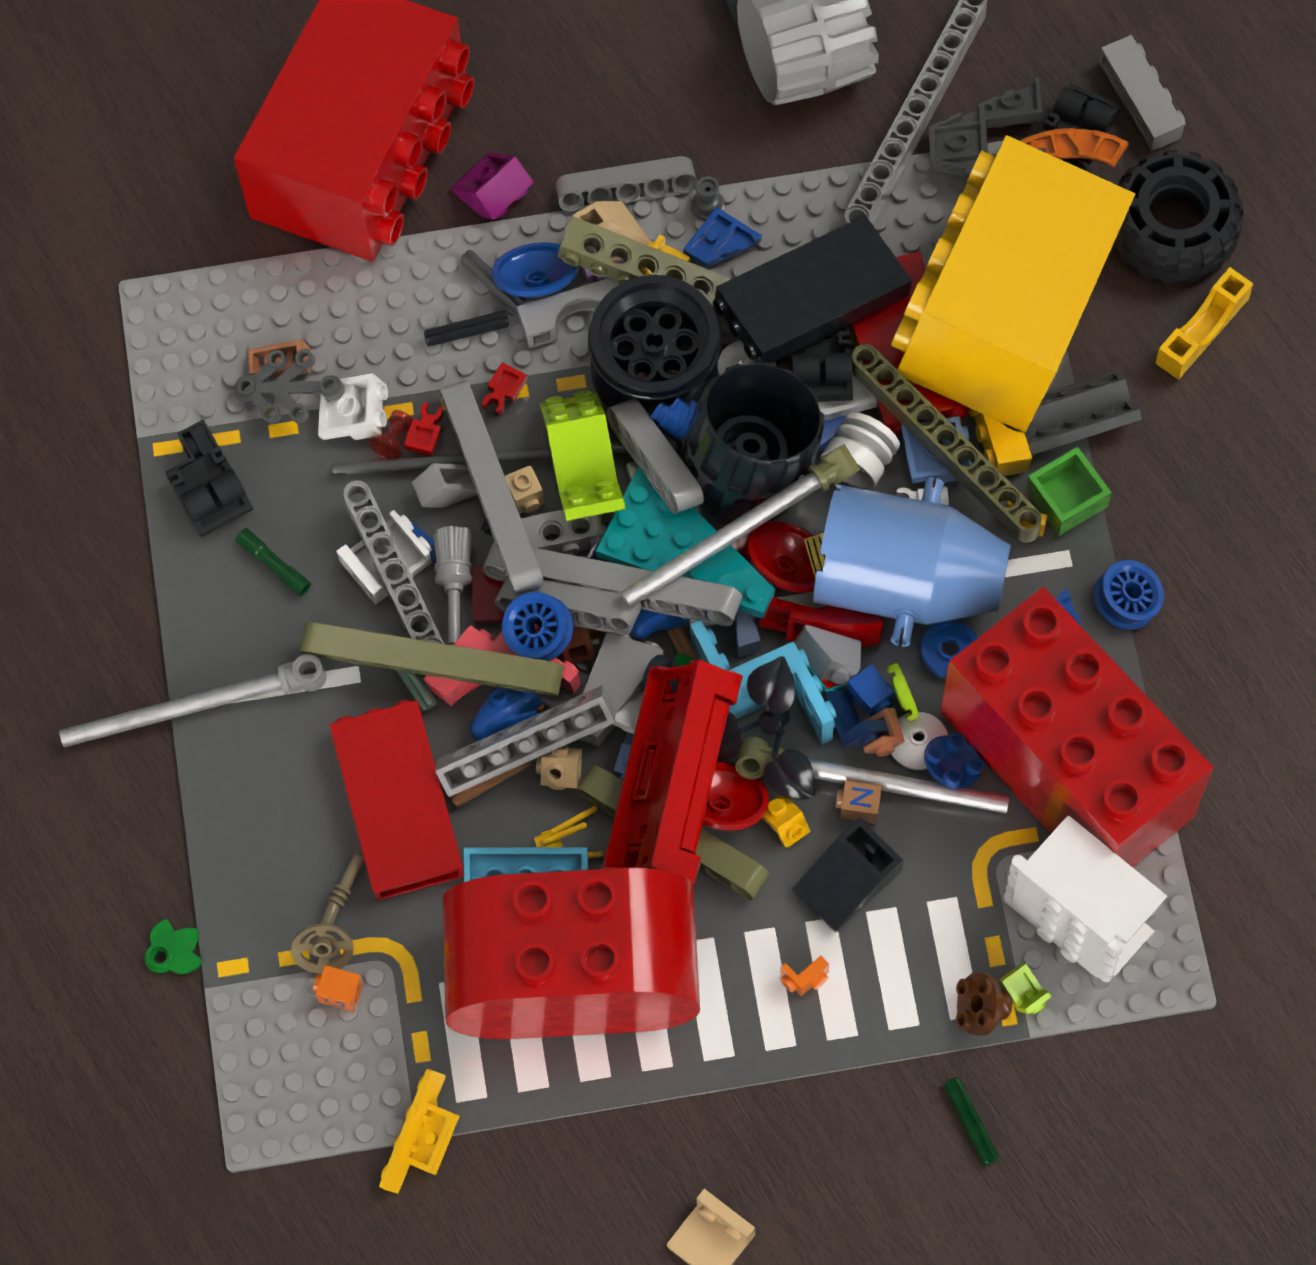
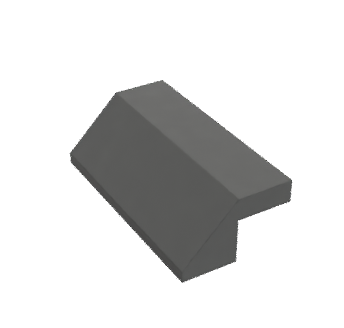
(1081, 412)

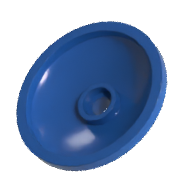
(533, 271)

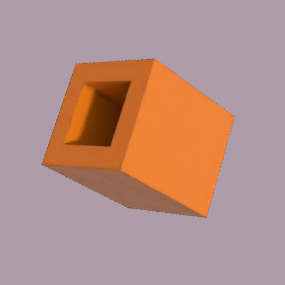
(338, 988)

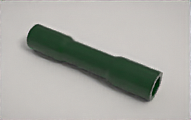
(286, 573)

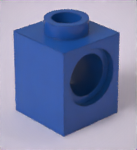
(870, 691)

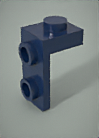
(850, 729)

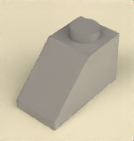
(444, 485)
(830, 654)

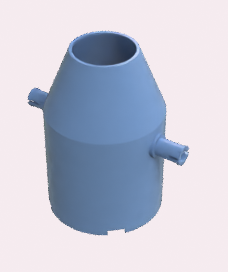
(908, 559)

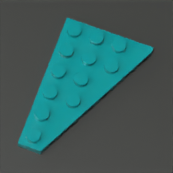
(651, 535)

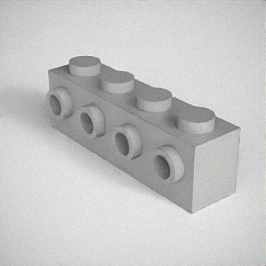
(1142, 93)

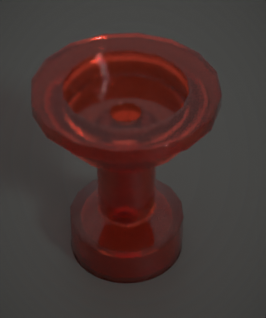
(387, 444)

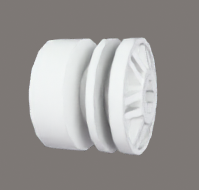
(870, 446)

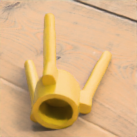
(553, 837)

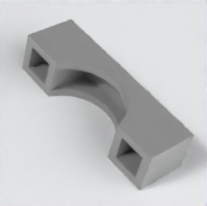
(543, 317)

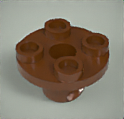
(981, 1003)

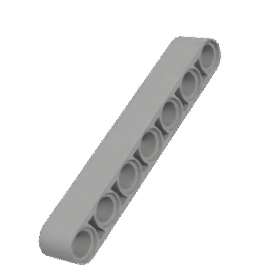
(389, 561)

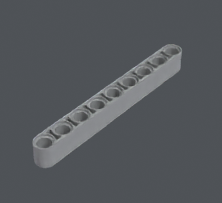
(491, 487)
(679, 598)

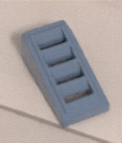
(747, 635)

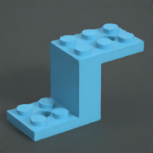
(806, 686)

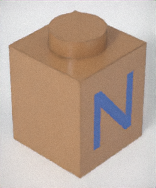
(860, 801)

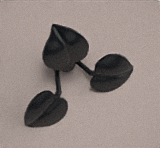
(774, 687)

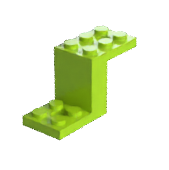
(581, 455)

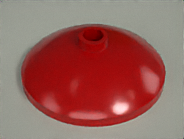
(781, 555)
(734, 800)

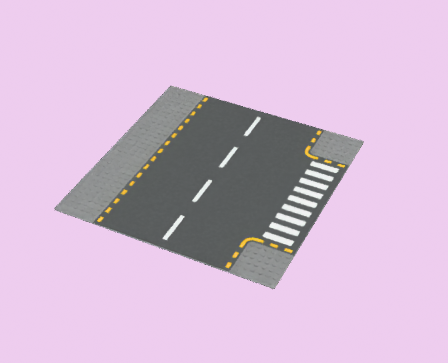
(269, 796)

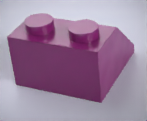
(493, 185)

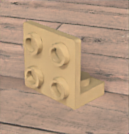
(711, 1234)

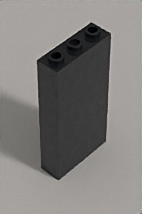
(812, 291)

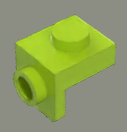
(1024, 990)

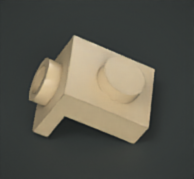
(525, 490)

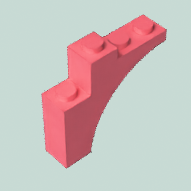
(452, 690)

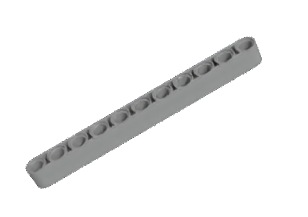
(917, 101)

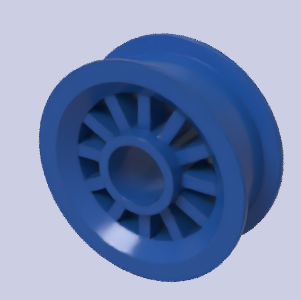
(1115, 603)
(563, 625)

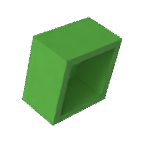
(1068, 491)

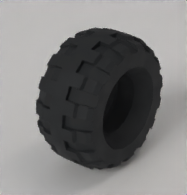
(1171, 252)

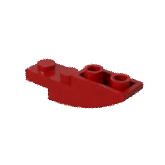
(792, 617)

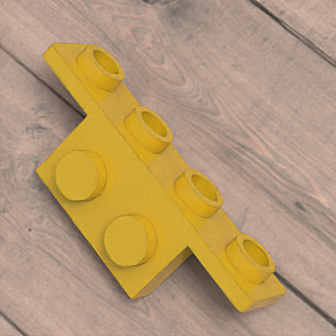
(422, 1136)

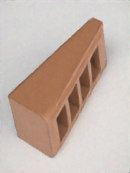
(288, 348)

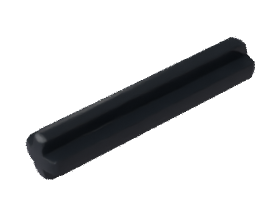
(466, 328)

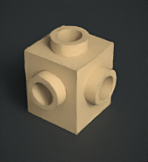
(560, 768)

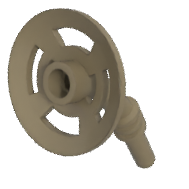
(322, 938)

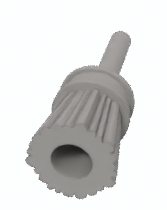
(453, 570)

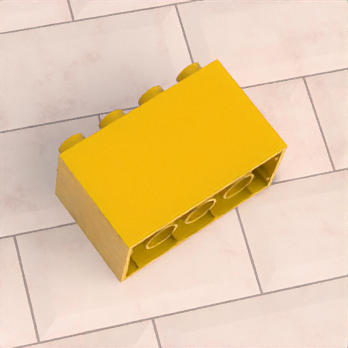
(1009, 281)

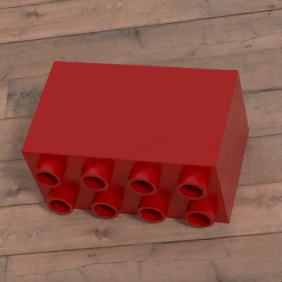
(354, 122)
(1073, 731)

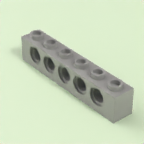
(568, 542)
(525, 741)

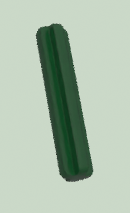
(971, 1121)

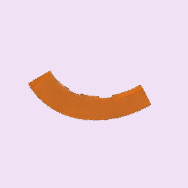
(1080, 144)

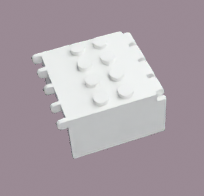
(1084, 899)

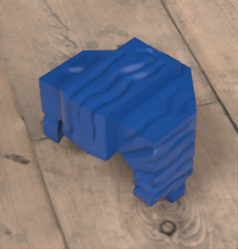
(675, 417)

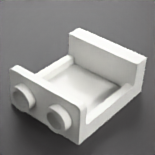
(360, 566)

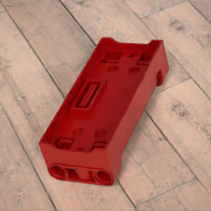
(671, 768)

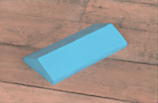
(493, 861)

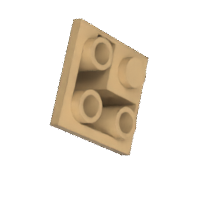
(613, 217)

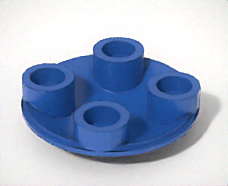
(953, 761)

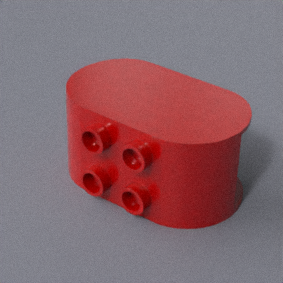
(570, 953)

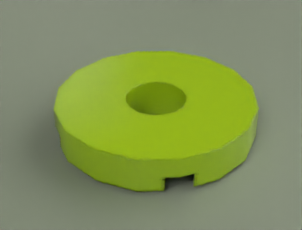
(903, 692)

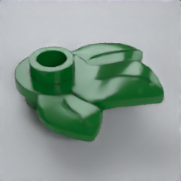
(177, 948)

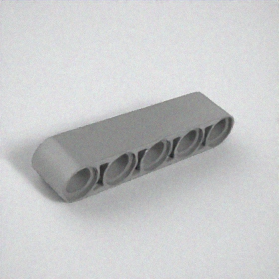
(626, 183)
(654, 456)
(588, 606)

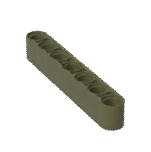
(717, 858)

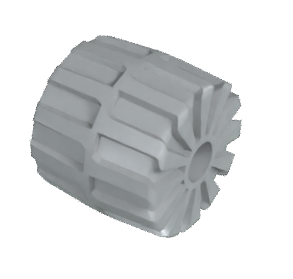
(806, 46)

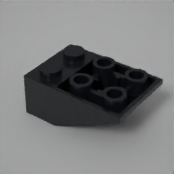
(848, 875)

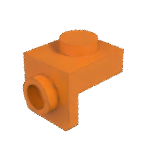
(813, 976)

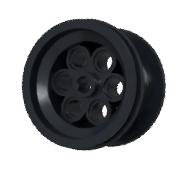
(639, 318)

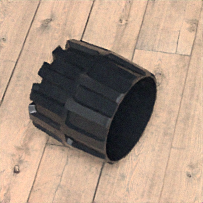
(752, 437)

